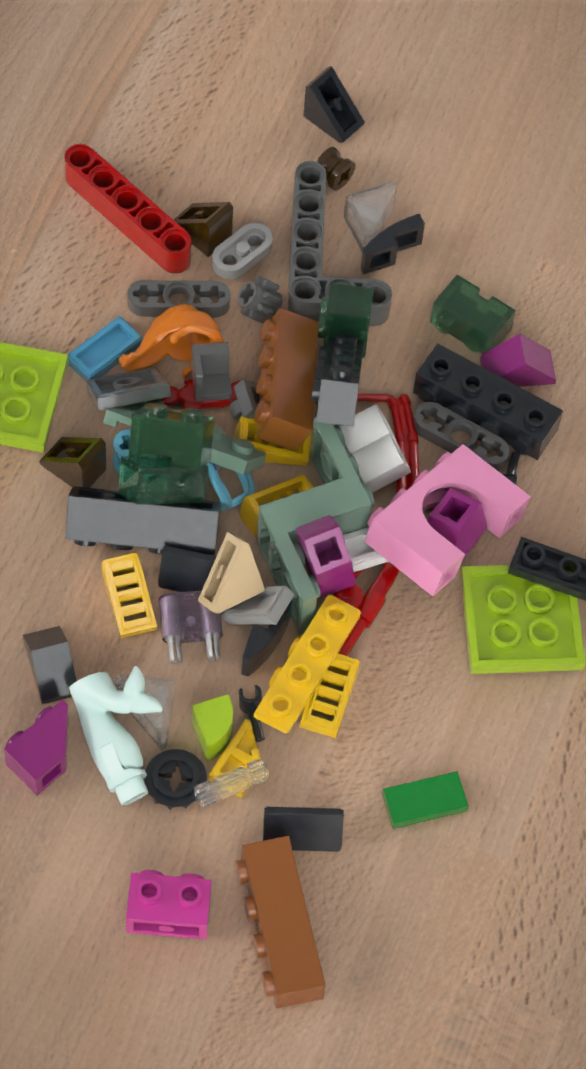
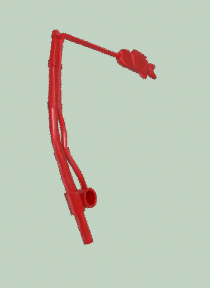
(408, 441)

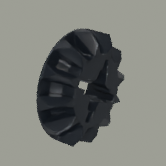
(163, 767)

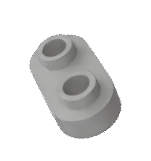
(239, 251)

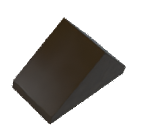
(207, 224)
(76, 460)

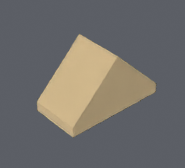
(232, 576)

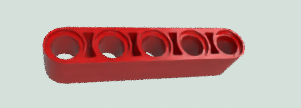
(89, 173)

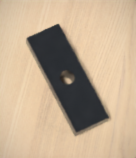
(547, 566)

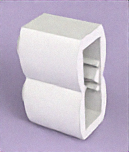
(374, 449)

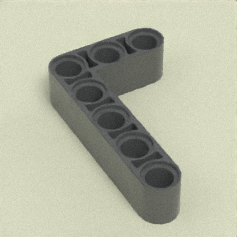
(309, 225)

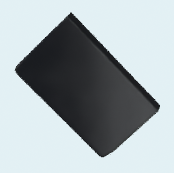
(184, 569)
(307, 827)

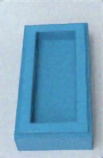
(103, 349)

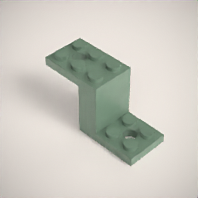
(339, 496)

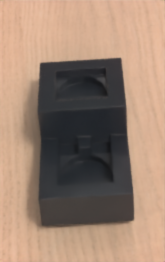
(383, 248)
(263, 642)

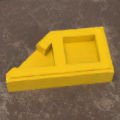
(238, 753)

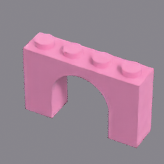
(418, 550)

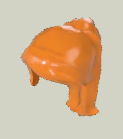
(172, 336)

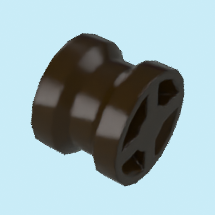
(337, 168)

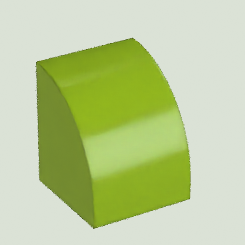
(213, 725)

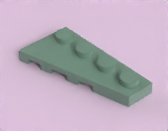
(226, 451)

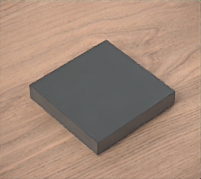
(128, 388)

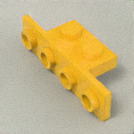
(307, 664)

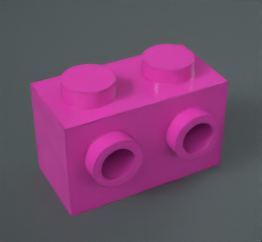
(168, 905)

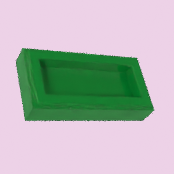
(425, 800)

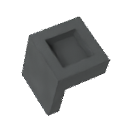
(211, 371)

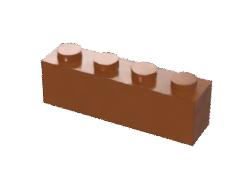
(286, 379)
(281, 922)

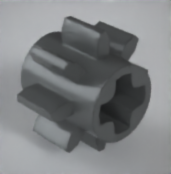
(260, 299)

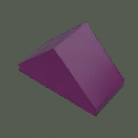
(520, 362)

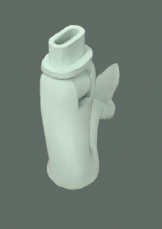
(108, 741)

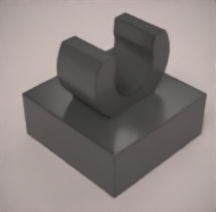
(246, 400)

